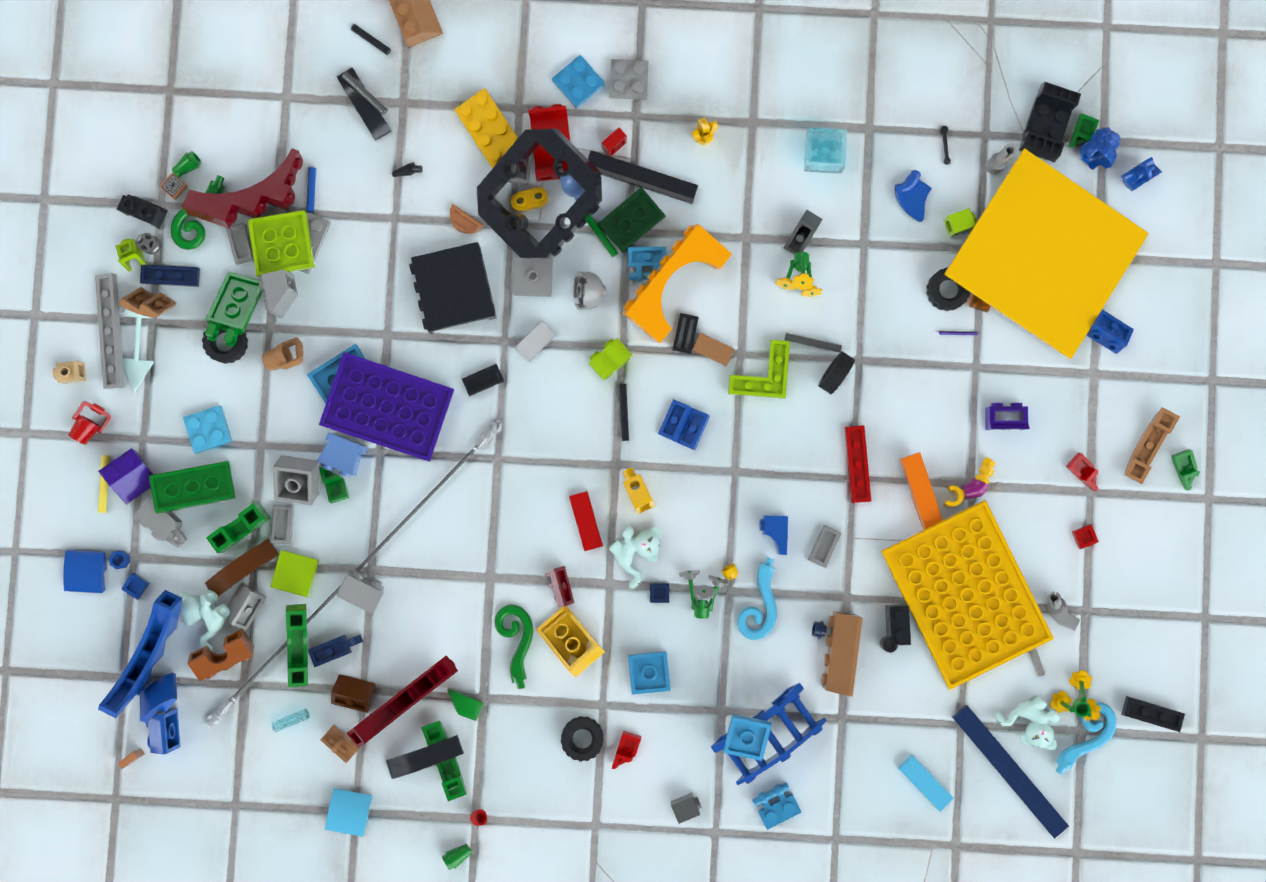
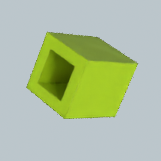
(960, 222)

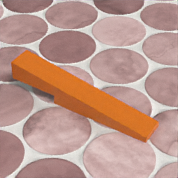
(921, 490)

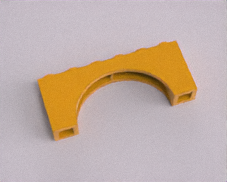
(646, 307)

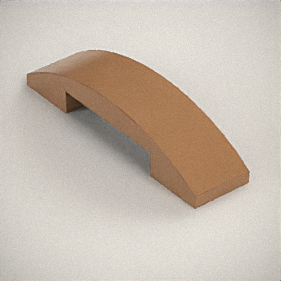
(1149, 444)

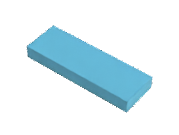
(925, 783)

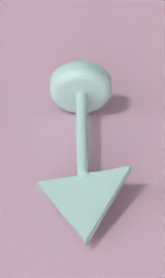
(136, 368)

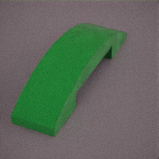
(449, 770)

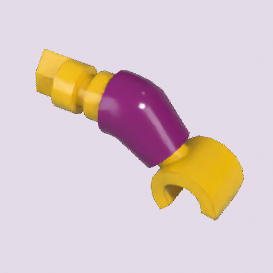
(976, 487)

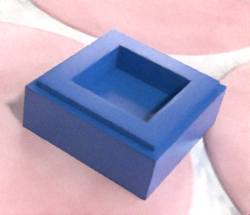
(135, 586)

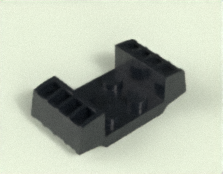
(1049, 121)

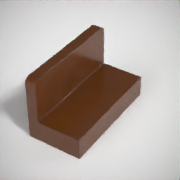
(352, 693)

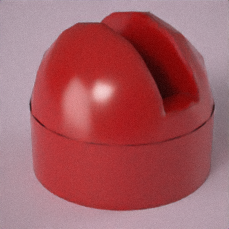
(478, 817)

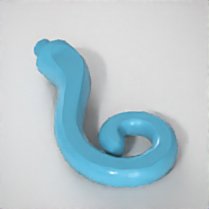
(764, 577)
(1070, 754)

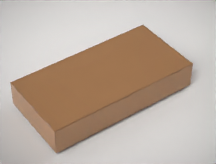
(713, 349)

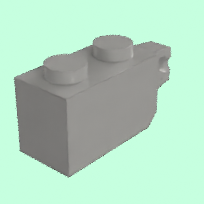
(163, 525)

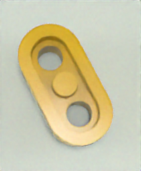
(530, 201)

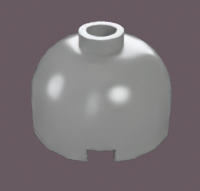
(588, 290)

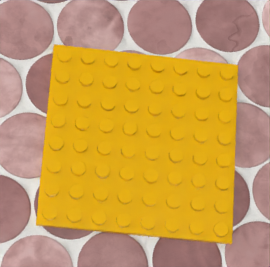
(1046, 253)

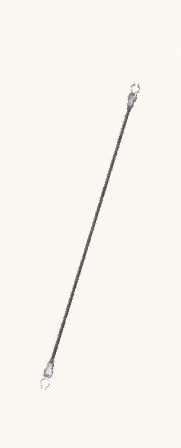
(222, 709)

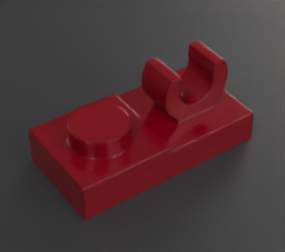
(562, 589)

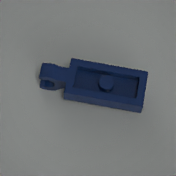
(333, 649)

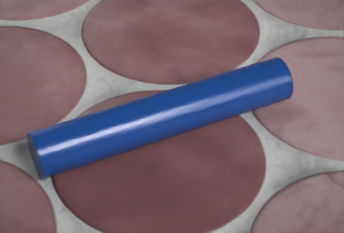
(311, 189)

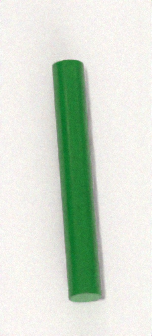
(601, 236)

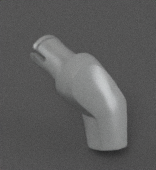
(1060, 613)

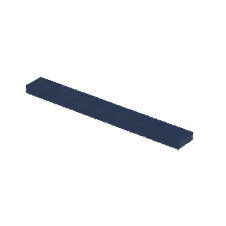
(1010, 771)

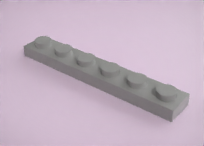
(109, 331)

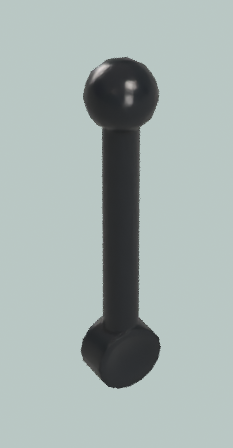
(944, 129)

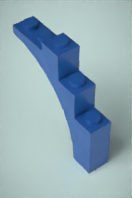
(151, 648)

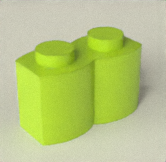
(609, 359)

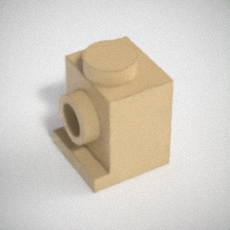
(75, 374)

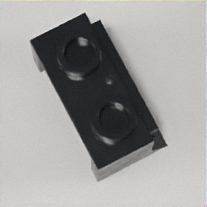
(142, 210)

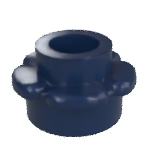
(819, 629)

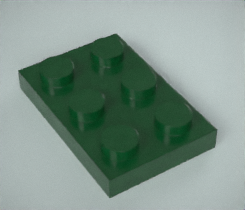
(631, 220)

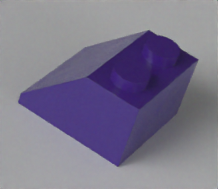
(127, 476)

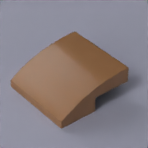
(147, 304)

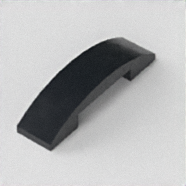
(370, 115)
(424, 757)

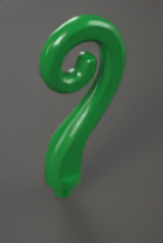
(214, 187)
(517, 669)

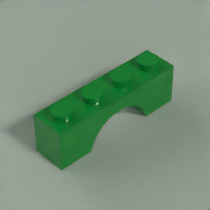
(297, 645)

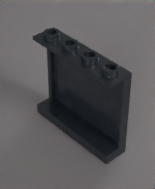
(452, 287)

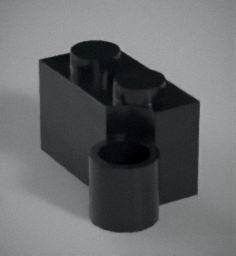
(897, 626)

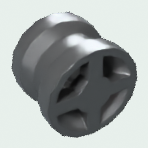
(143, 243)

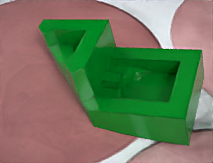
(1083, 130)
(1185, 467)

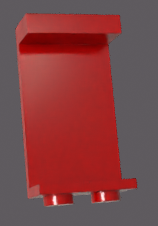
(548, 118)

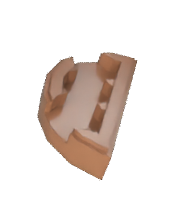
(463, 222)

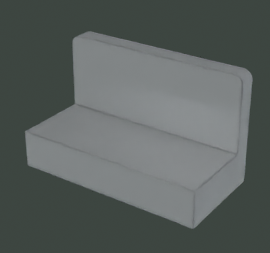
(244, 607)

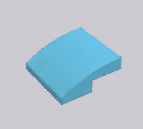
(348, 812)

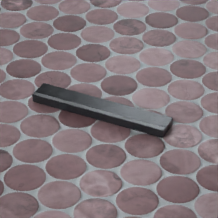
(643, 177)

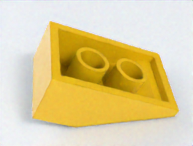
(570, 641)

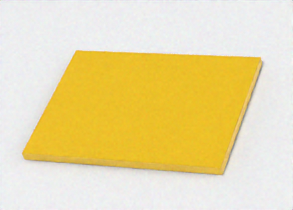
(967, 594)

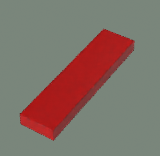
(857, 464)

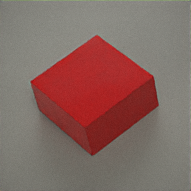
(614, 142)

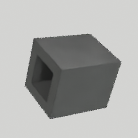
(686, 807)

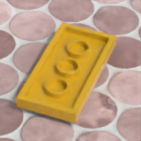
(486, 126)

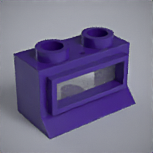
(1006, 417)

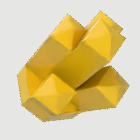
(704, 131)

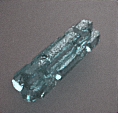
(290, 720)

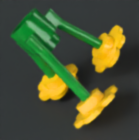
(802, 281)
(1081, 707)

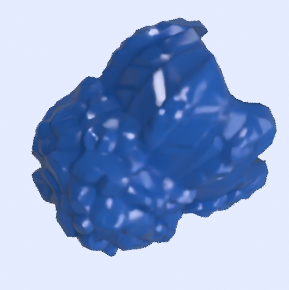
(1101, 148)

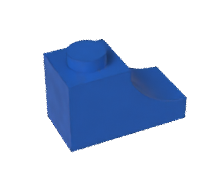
(777, 529)

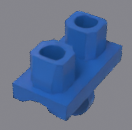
(1140, 174)

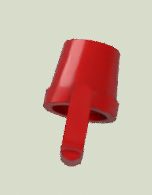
(85, 428)

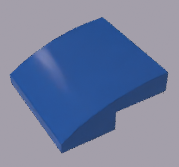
(684, 424)
(84, 571)
(158, 696)

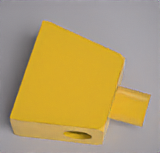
(640, 497)

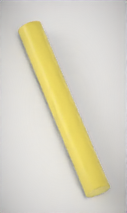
(103, 487)

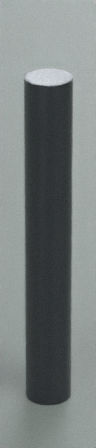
(624, 412)

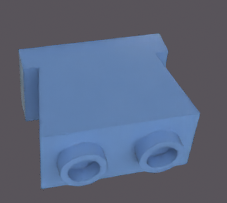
(341, 455)

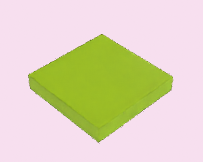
(294, 573)

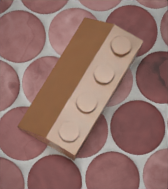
(416, 20)
(842, 653)

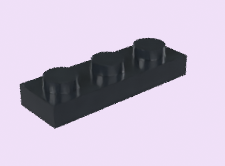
(1153, 714)

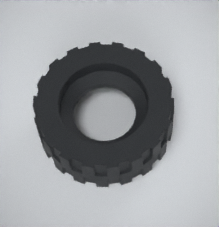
(938, 300)
(225, 356)
(836, 373)
(571, 749)

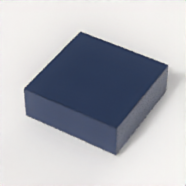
(659, 592)

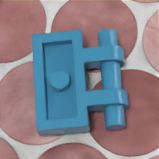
(644, 257)
(778, 811)

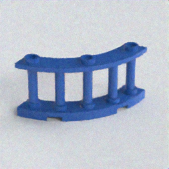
(790, 695)

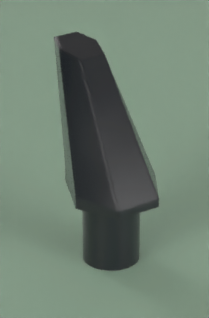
(407, 170)

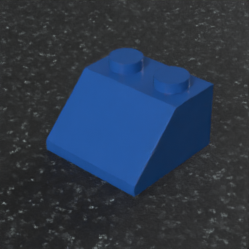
(164, 732)

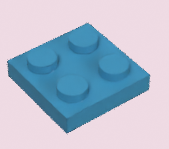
(578, 81)
(649, 672)
(747, 737)

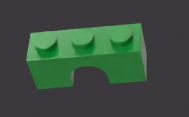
(234, 532)

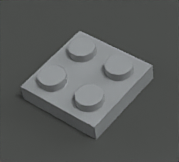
(628, 79)

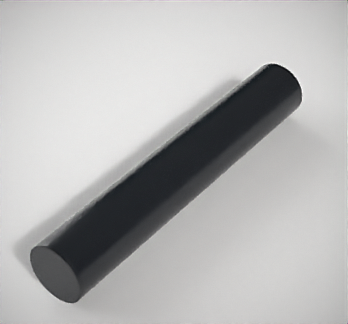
(369, 38)

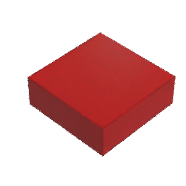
(1085, 536)

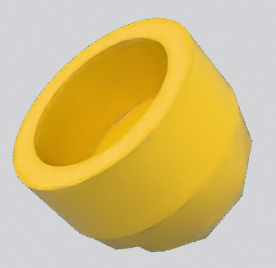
(730, 572)

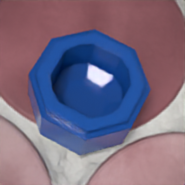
(119, 559)

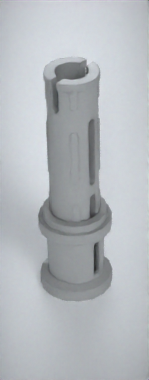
(999, 160)

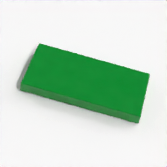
(192, 487)

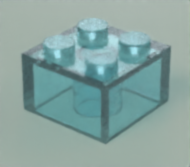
(825, 150)

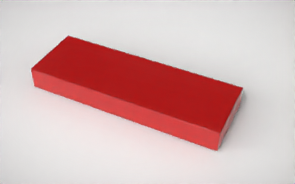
(586, 521)

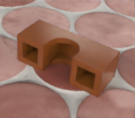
(206, 663)

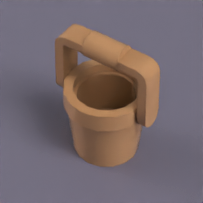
(281, 356)

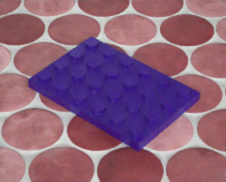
(386, 406)

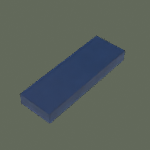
(170, 275)

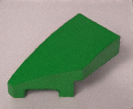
(334, 485)
(465, 705)

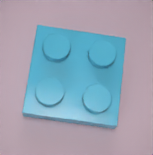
(207, 429)

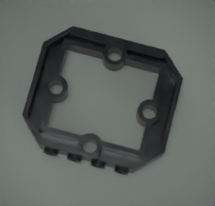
(503, 222)

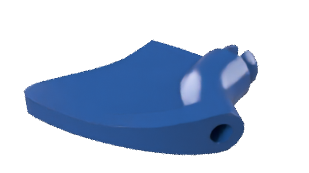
(912, 195)

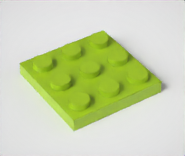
(281, 243)

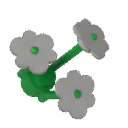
(702, 607)

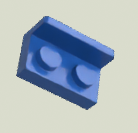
(1110, 332)

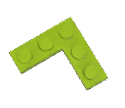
(776, 382)

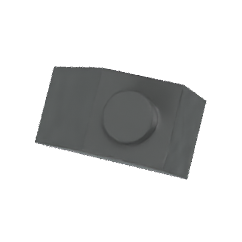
(803, 232)

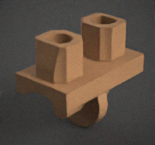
(339, 743)

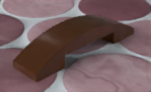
(241, 567)

